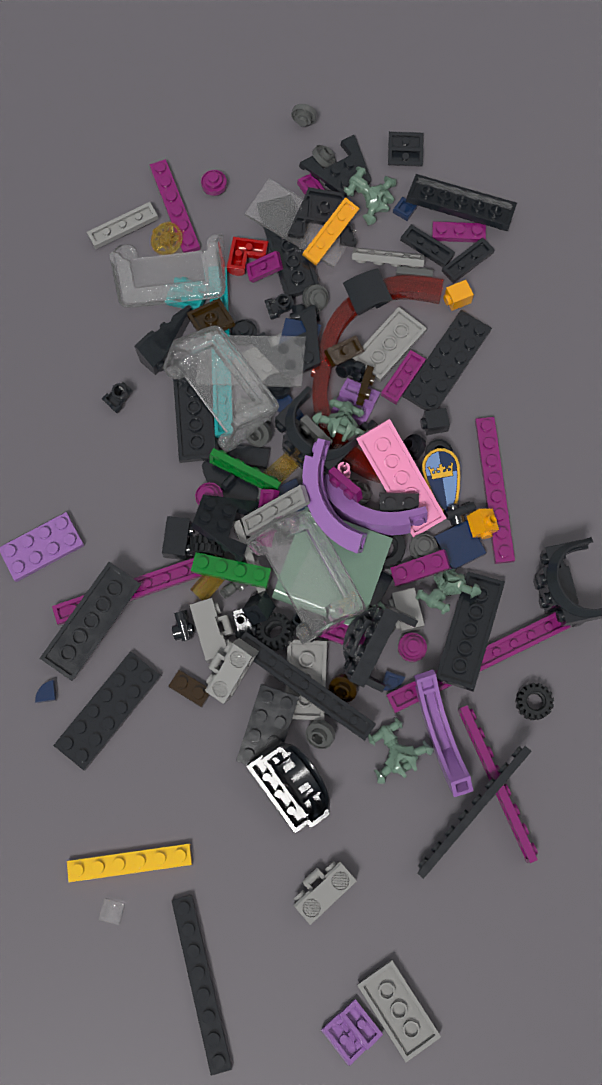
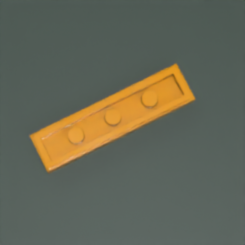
(330, 231)

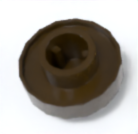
(343, 687)

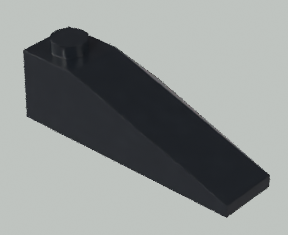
(154, 346)

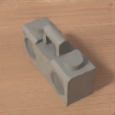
(207, 626)
(235, 665)
(318, 900)

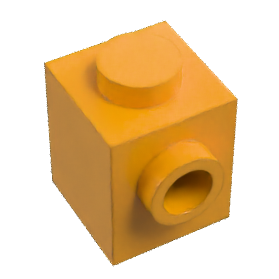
(458, 295)
(482, 523)

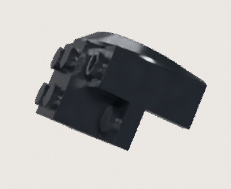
(299, 444)
(557, 586)

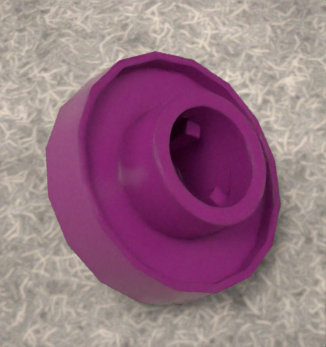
(214, 182)
(208, 489)
(412, 647)

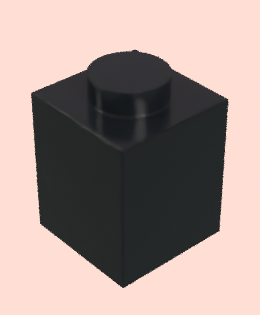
(435, 421)
(258, 608)

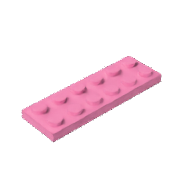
(398, 470)

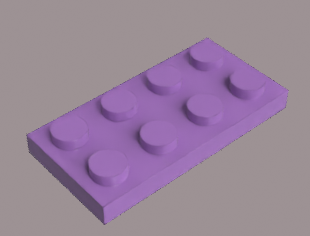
(41, 547)

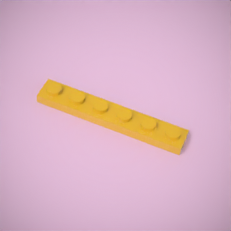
(129, 862)

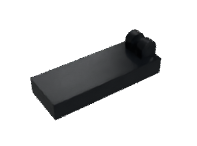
(250, 456)

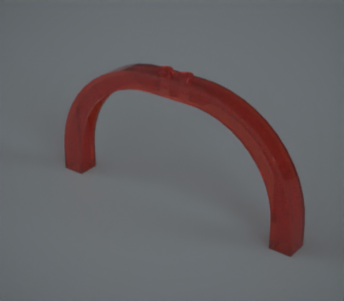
(400, 288)

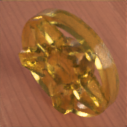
(166, 238)

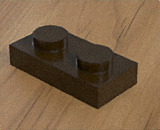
(344, 351)
(364, 392)
(189, 688)

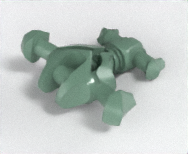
(375, 197)
(342, 421)
(447, 583)
(400, 757)

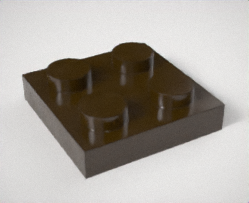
(211, 314)

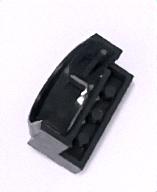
(363, 658)
(302, 778)

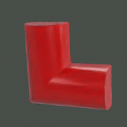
(241, 250)

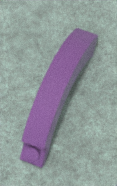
(319, 505)
(381, 522)
(441, 735)

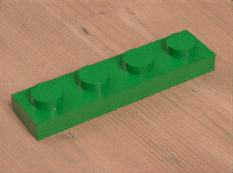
(240, 469)
(231, 570)

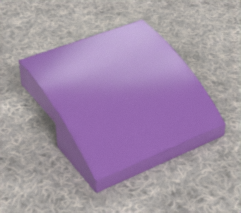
(349, 392)
(351, 1032)

